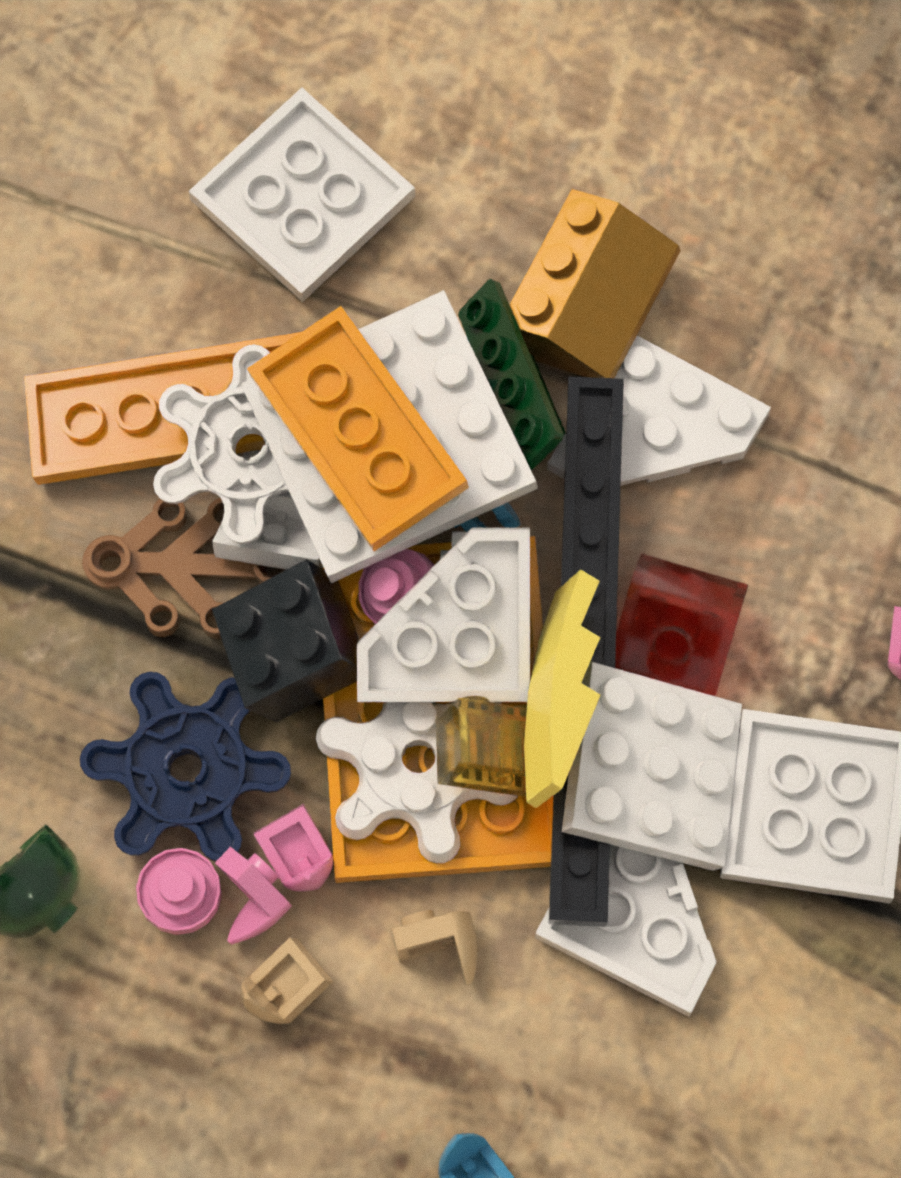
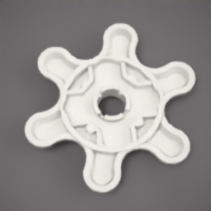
(211, 461)
(391, 789)

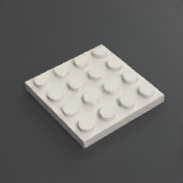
(449, 390)

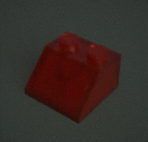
(678, 624)

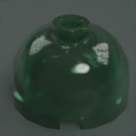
(38, 886)

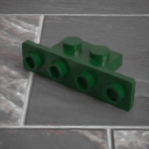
(511, 372)

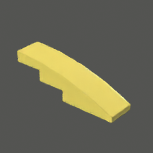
(557, 700)

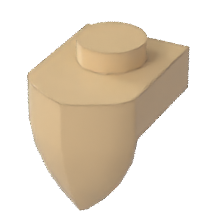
(425, 933)
(284, 984)

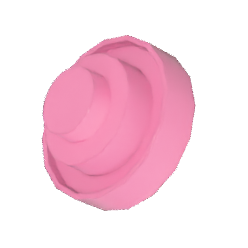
(390, 580)
(179, 891)

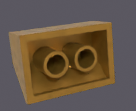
(591, 286)

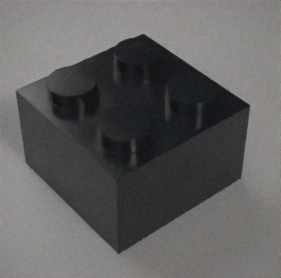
(289, 641)

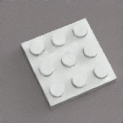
(302, 194)
(655, 769)
(815, 806)

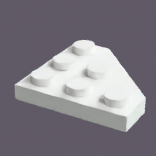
(676, 417)
(456, 628)
(650, 934)

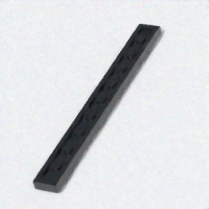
(589, 544)

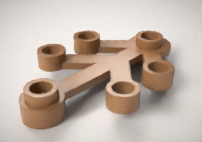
(175, 564)

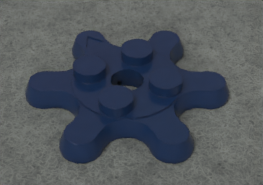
(164, 734)

